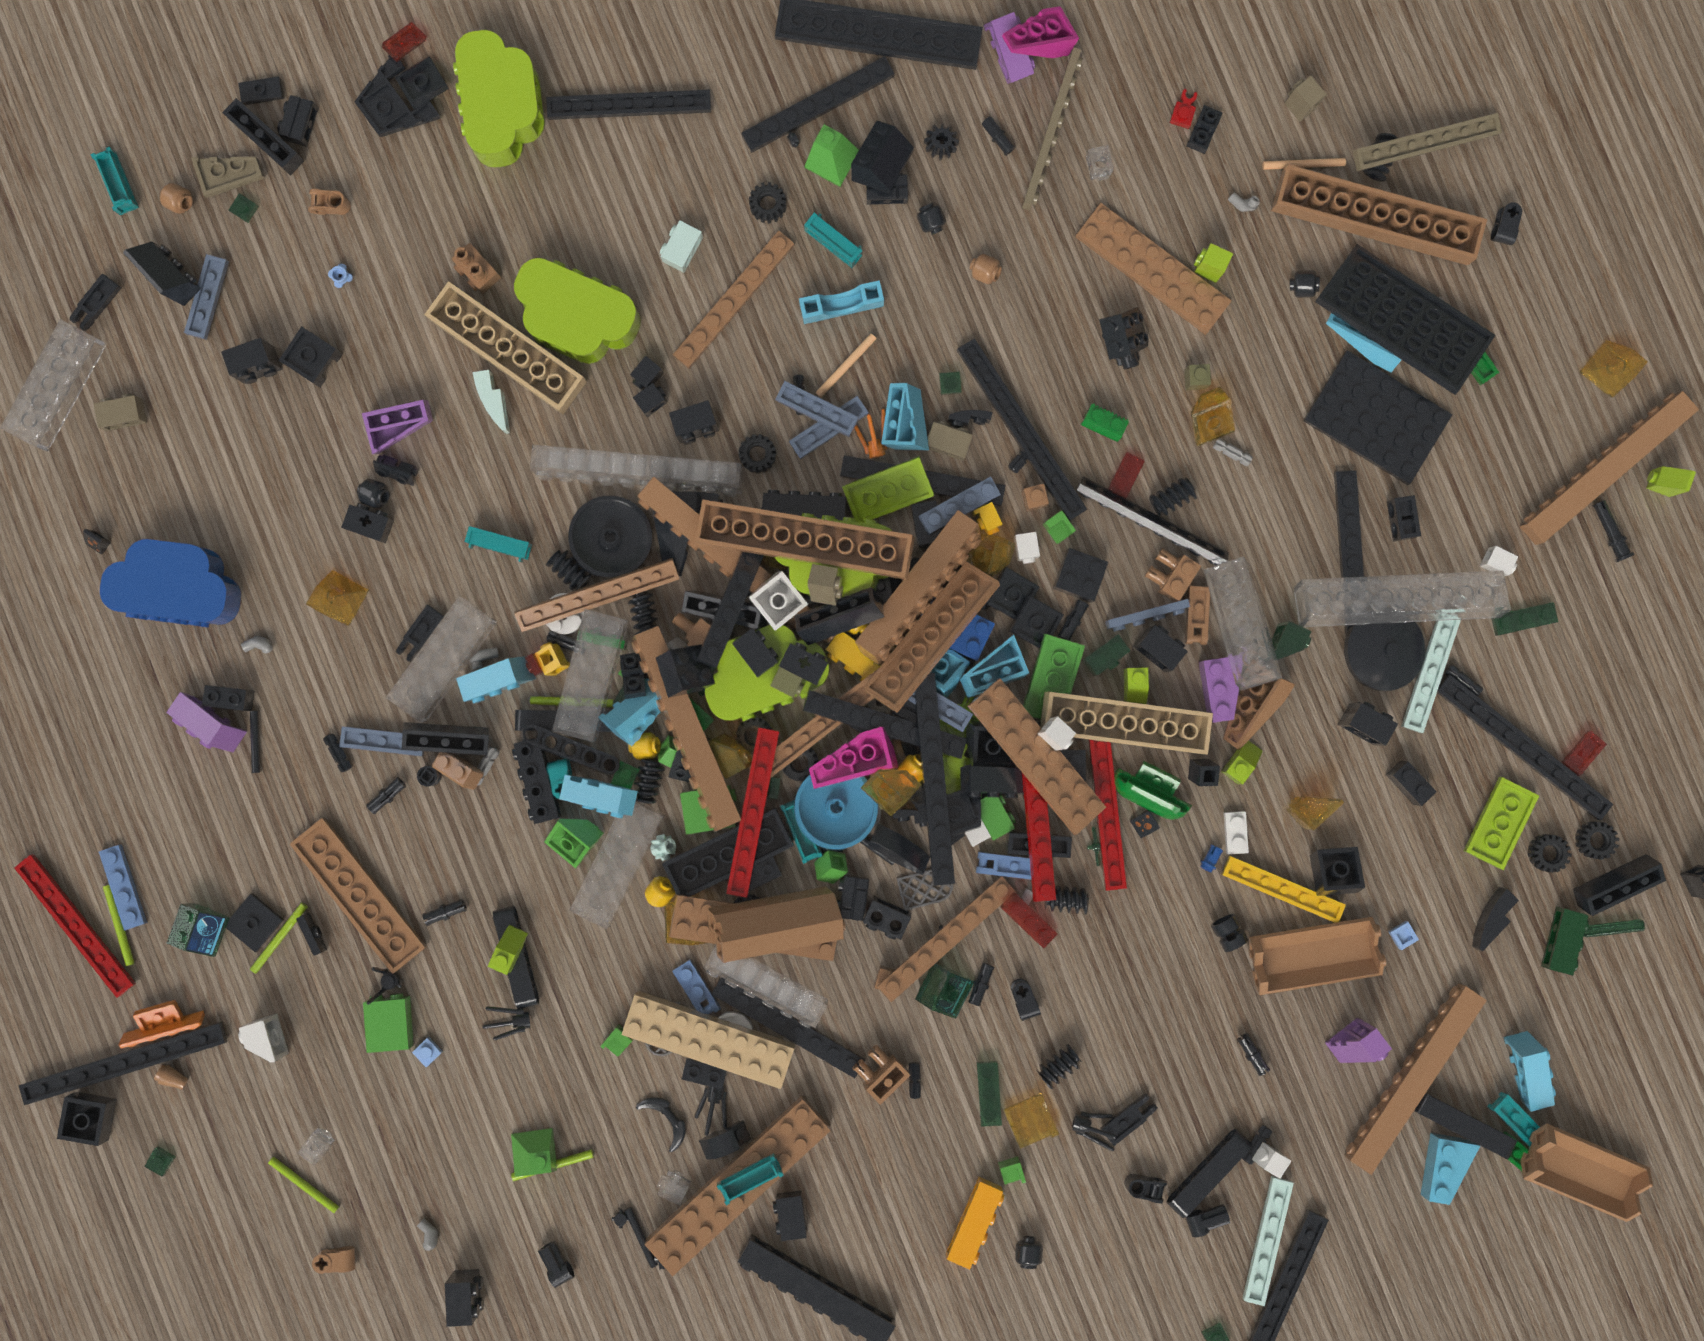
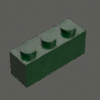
(1565, 941)

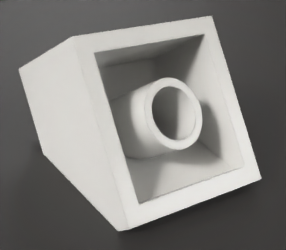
(777, 600)
(264, 1038)

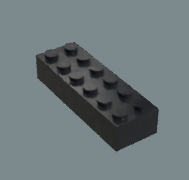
(713, 859)

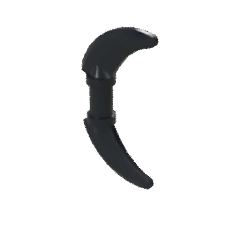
(662, 1106)

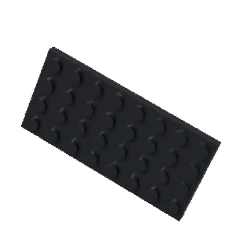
(1405, 319)

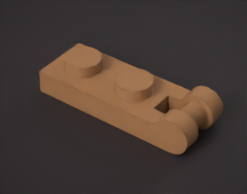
(1197, 615)

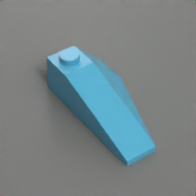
(1366, 346)
(949, 672)

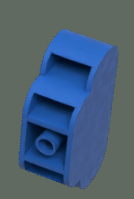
(171, 585)

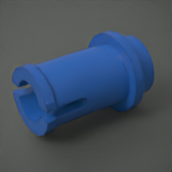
(1211, 859)

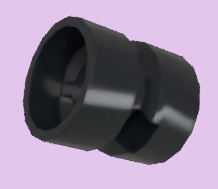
(1226, 926)

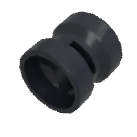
(433, 776)

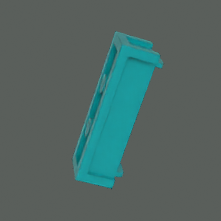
(115, 181)
(833, 240)
(498, 543)
(806, 848)
(1514, 1117)
(750, 1178)

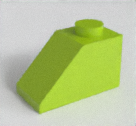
(1670, 480)
(1136, 685)
(1242, 763)
(508, 950)

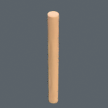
(1309, 163)
(845, 365)

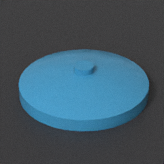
(835, 814)

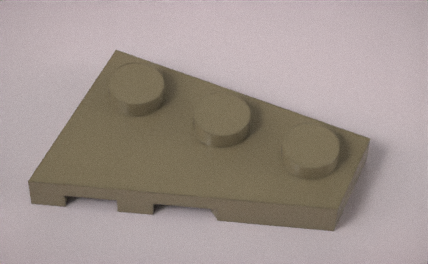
(224, 174)

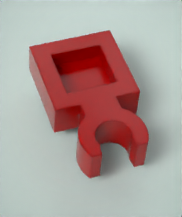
(1183, 111)

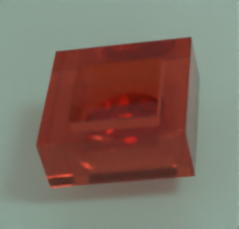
(533, 664)

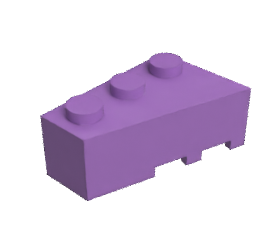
(1013, 65)
(395, 423)
(1219, 689)
(204, 723)
(1358, 1043)

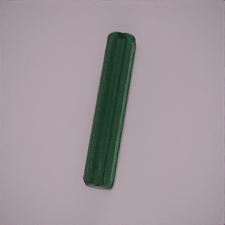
(1614, 928)

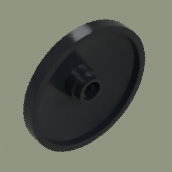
(610, 536)
(1384, 654)

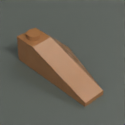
(1254, 709)

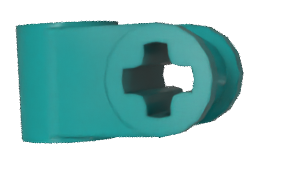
(556, 772)

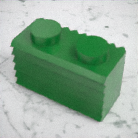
(1104, 422)

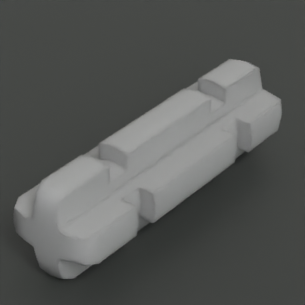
(1232, 452)
(487, 762)

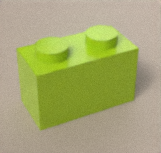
(1212, 262)

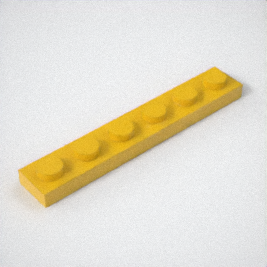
(1283, 889)

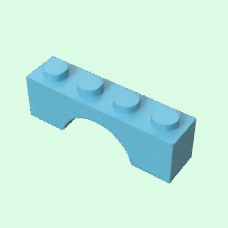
(824, 307)

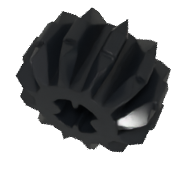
(949, 140)

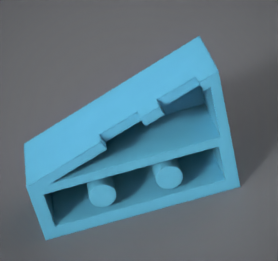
(904, 419)
(1003, 663)
(494, 679)
(632, 716)
(598, 795)
(1532, 1070)
(1446, 1166)

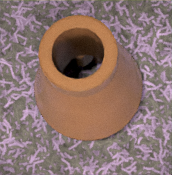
(170, 1077)

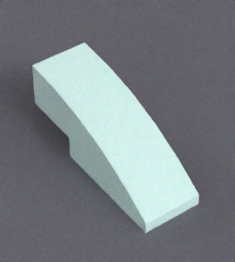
(492, 399)

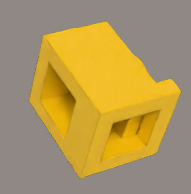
(988, 519)
(551, 659)

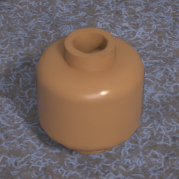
(176, 198)
(985, 269)

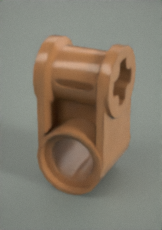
(324, 202)
(338, 1259)

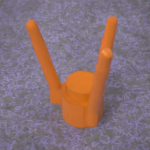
(875, 447)

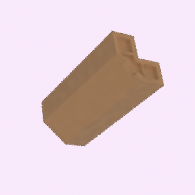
(776, 924)
(1316, 955)
(1585, 1172)

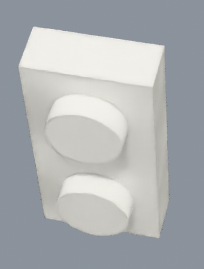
(1236, 832)

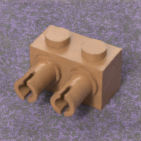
(475, 267)
(1180, 577)
(695, 632)
(886, 1078)

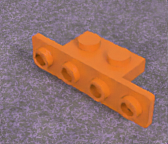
(159, 1022)

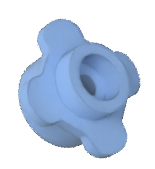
(336, 271)

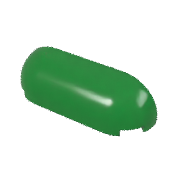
(1149, 796)

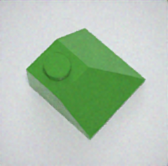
(831, 156)
(573, 839)
(534, 1152)

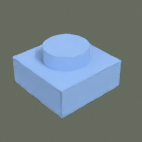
(1403, 935)
(427, 1052)

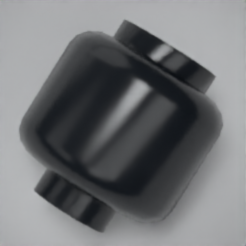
(931, 218)
(1305, 284)
(373, 493)
(1029, 1252)

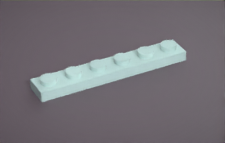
(1430, 675)
(1267, 1241)

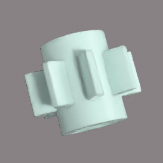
(663, 847)

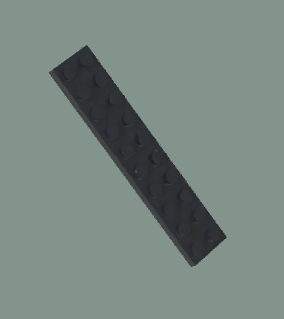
(878, 33)

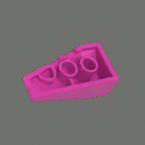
(1043, 35)
(856, 759)

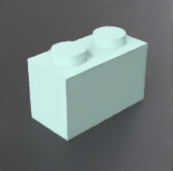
(681, 246)

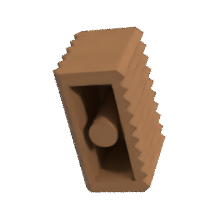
(458, 770)

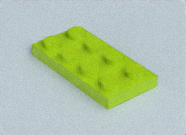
(888, 490)
(1501, 823)

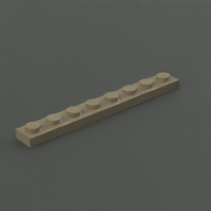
(1055, 121)
(1427, 142)

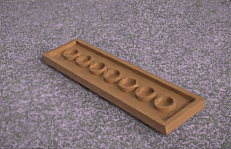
(1153, 268)
(931, 636)
(1037, 760)
(358, 895)
(692, 923)

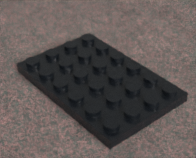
(1377, 417)

